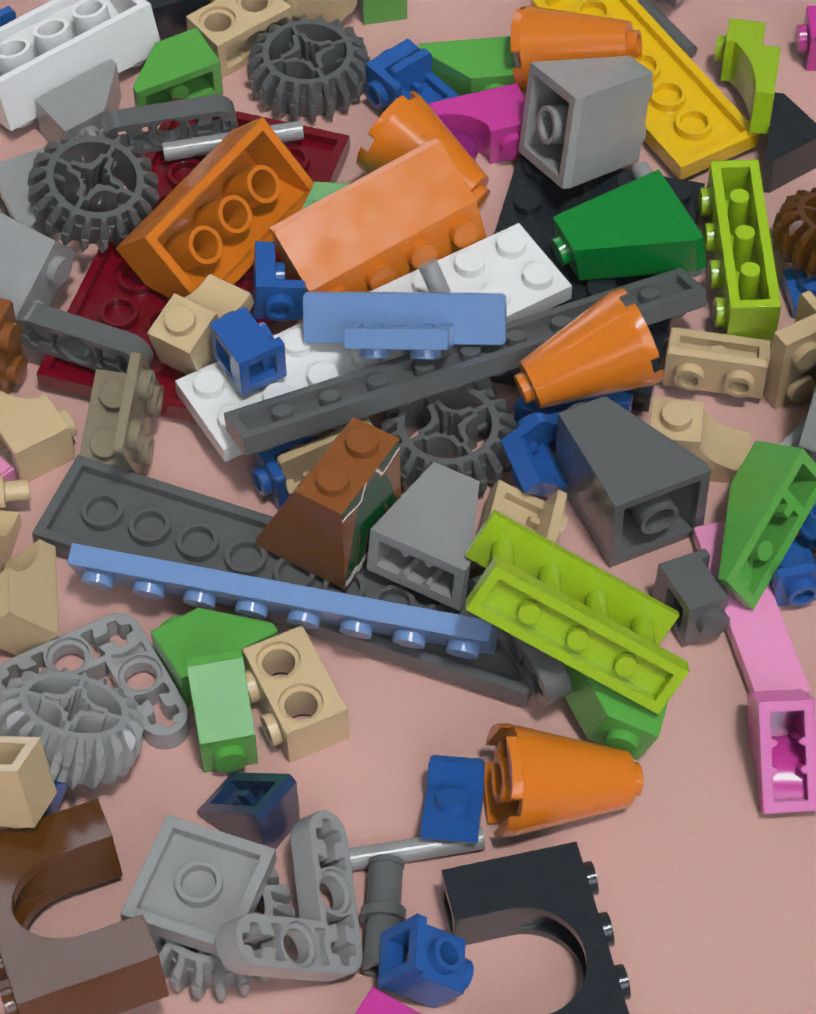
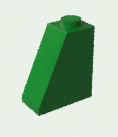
(629, 233)

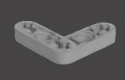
(119, 665)
(315, 843)

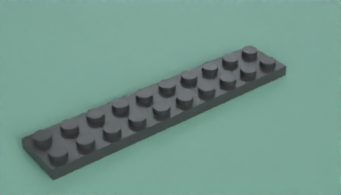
(162, 521)

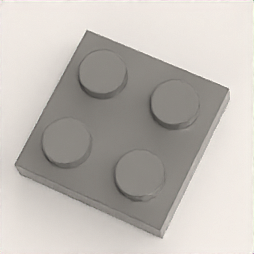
(198, 882)

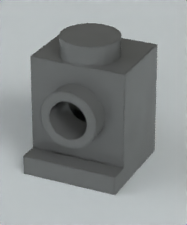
(695, 594)

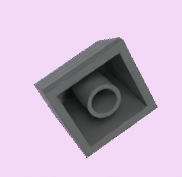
(628, 480)

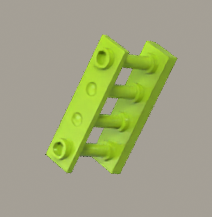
(574, 612)

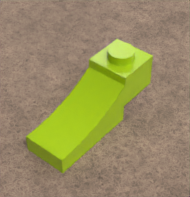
(750, 68)

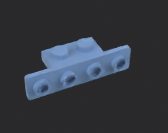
(404, 321)

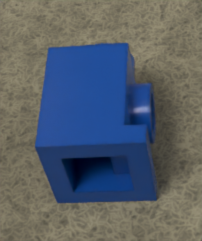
(247, 351)
(434, 966)

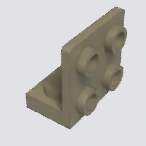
(122, 416)

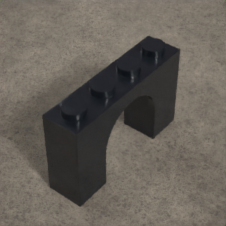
(545, 896)

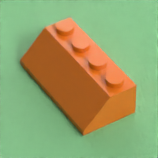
(218, 213)
(381, 224)

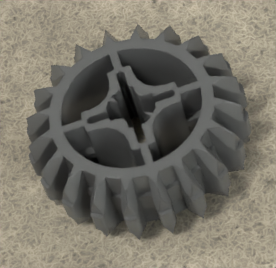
(308, 68)
(87, 168)
(450, 432)

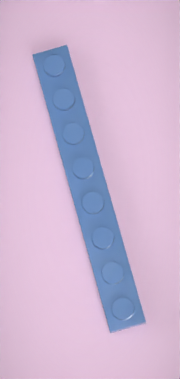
(302, 604)

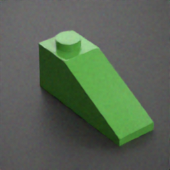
(764, 516)

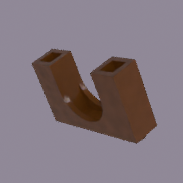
(79, 974)

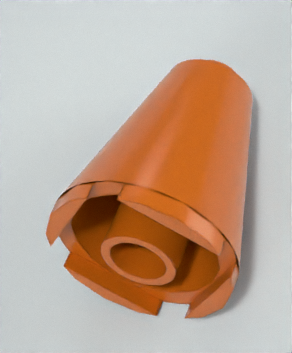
(564, 35)
(409, 125)
(592, 356)
(553, 780)

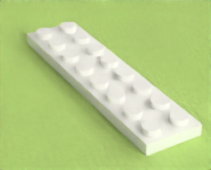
(498, 264)

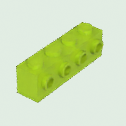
(741, 250)

